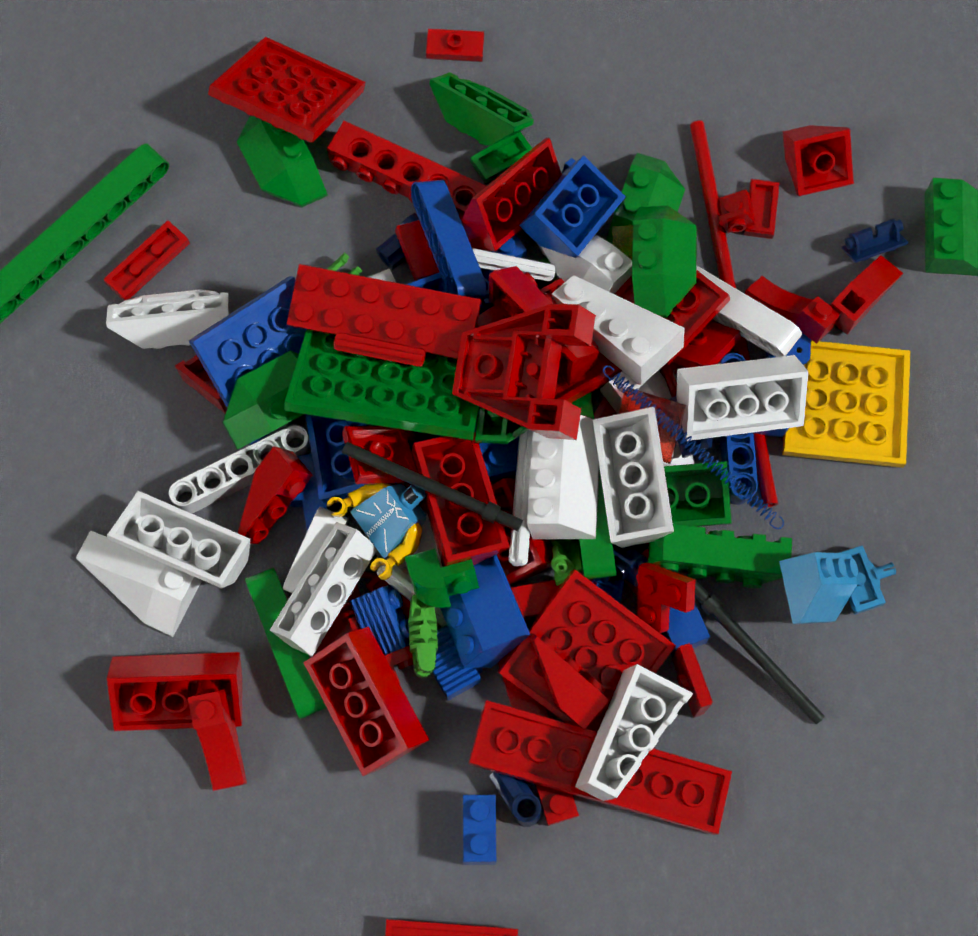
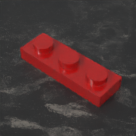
(146, 261)

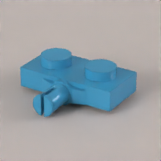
(867, 592)

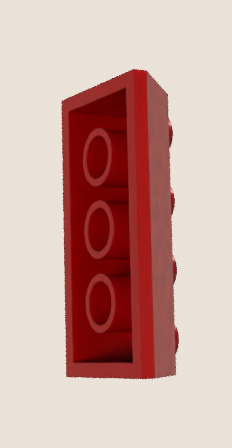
(503, 204)
(518, 293)
(456, 530)
(154, 689)

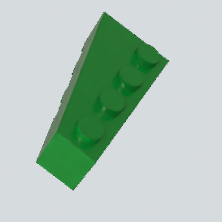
(721, 555)

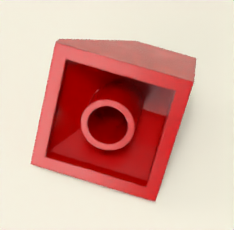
(818, 158)

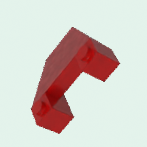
(516, 363)

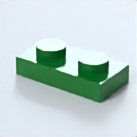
(499, 157)

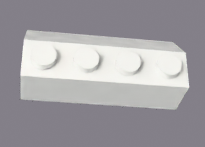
(742, 397)
(633, 477)
(564, 486)
(181, 540)

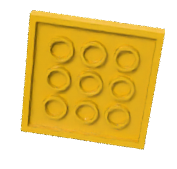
(854, 406)

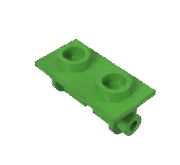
(565, 558)

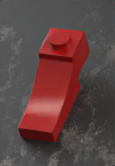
(812, 316)
(218, 739)

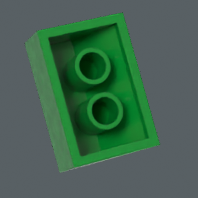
(951, 227)
(698, 495)

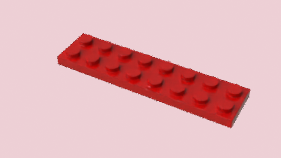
(555, 753)

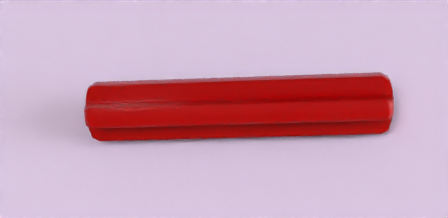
(379, 349)

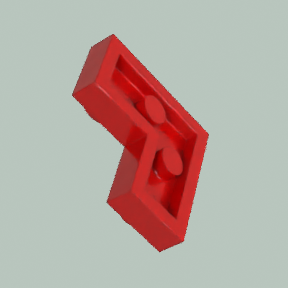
(661, 590)

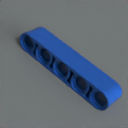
(447, 239)
(740, 444)

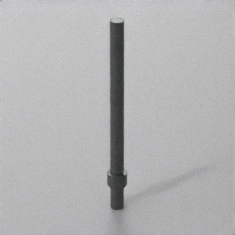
(490, 512)
(711, 605)

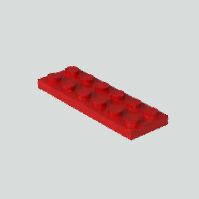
(381, 310)

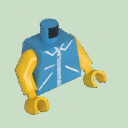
(388, 518)

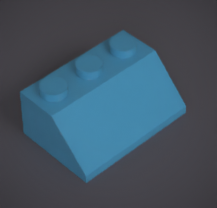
(818, 585)

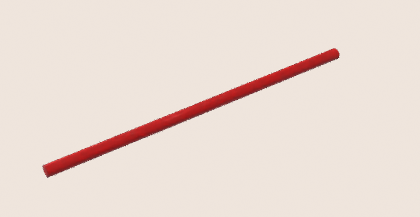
(725, 273)

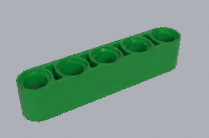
(269, 602)

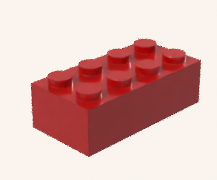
(365, 701)

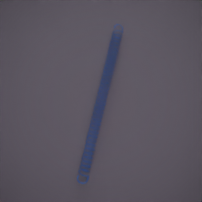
(678, 437)

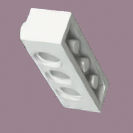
(324, 589)

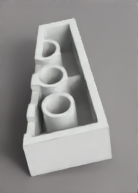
(624, 331)
(630, 729)

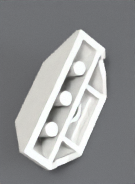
(167, 317)

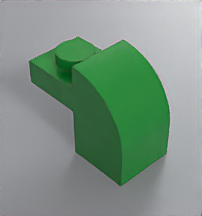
(436, 583)

